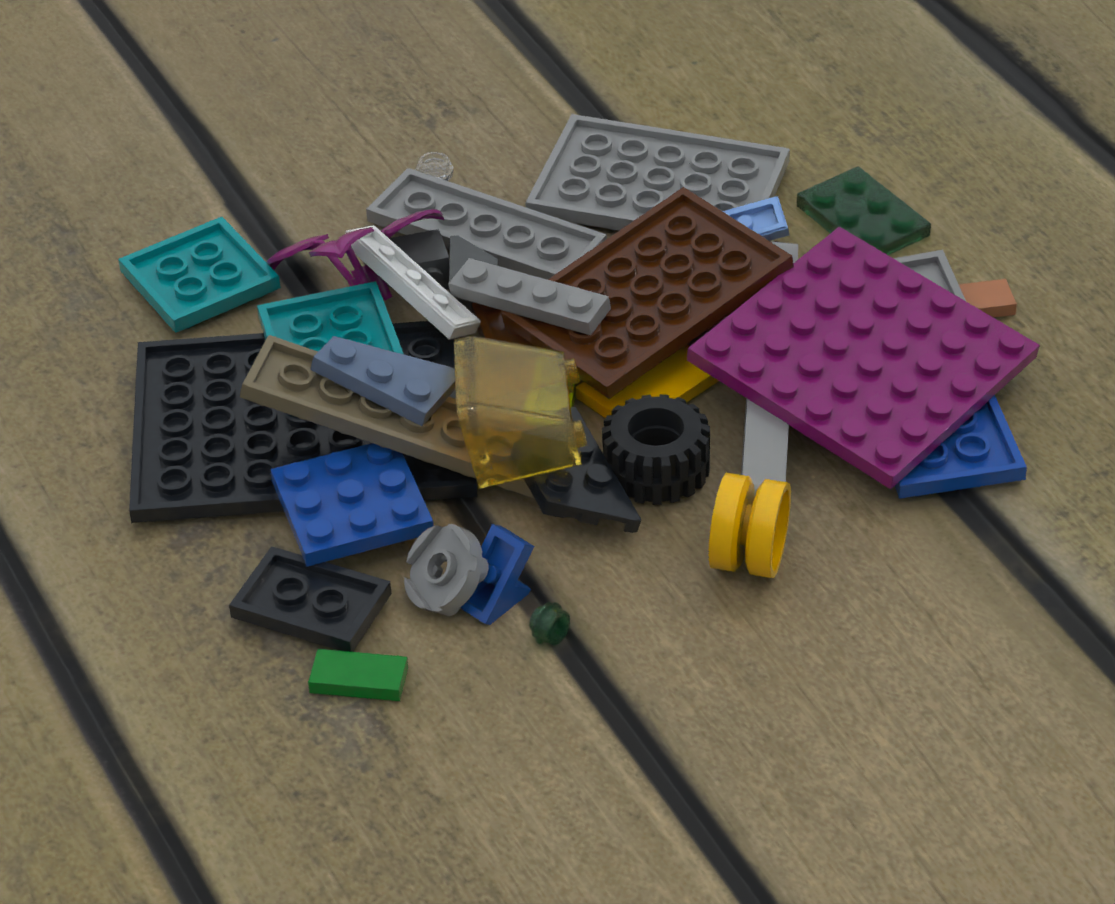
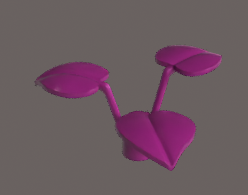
(342, 245)

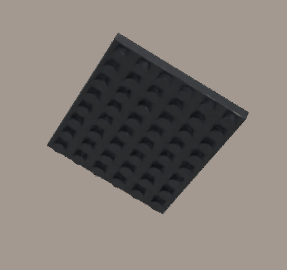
(213, 452)

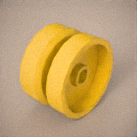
(749, 525)

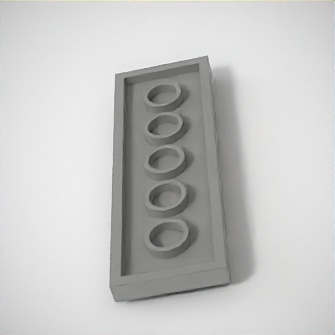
(511, 233)

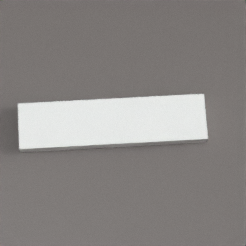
(415, 284)

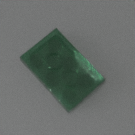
(865, 210)

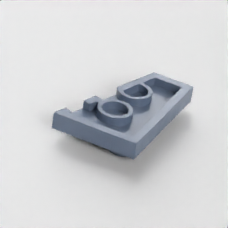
(388, 378)

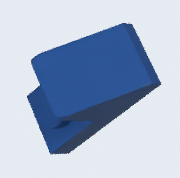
(500, 589)

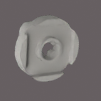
(463, 572)

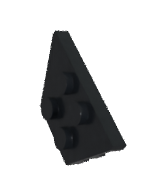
(585, 490)

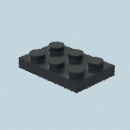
(310, 602)

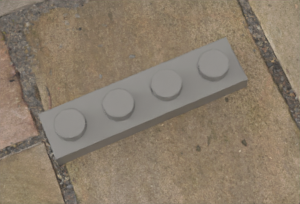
(530, 296)

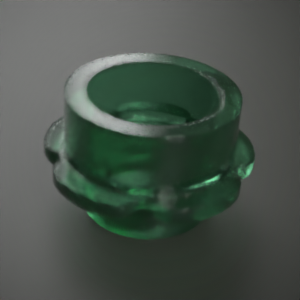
(549, 623)

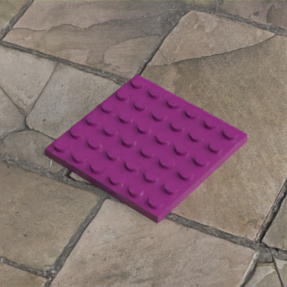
(863, 356)

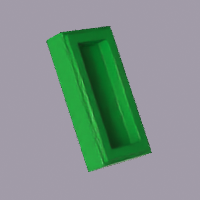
(358, 674)

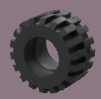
(657, 448)

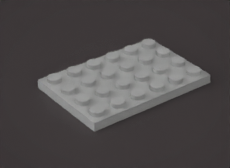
(618, 170)

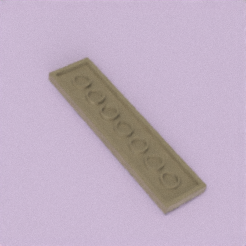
(285, 383)

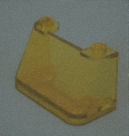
(516, 409)

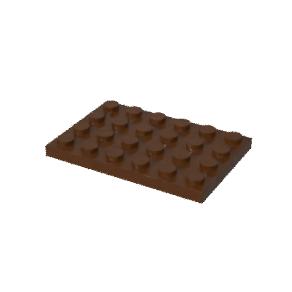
(665, 286)

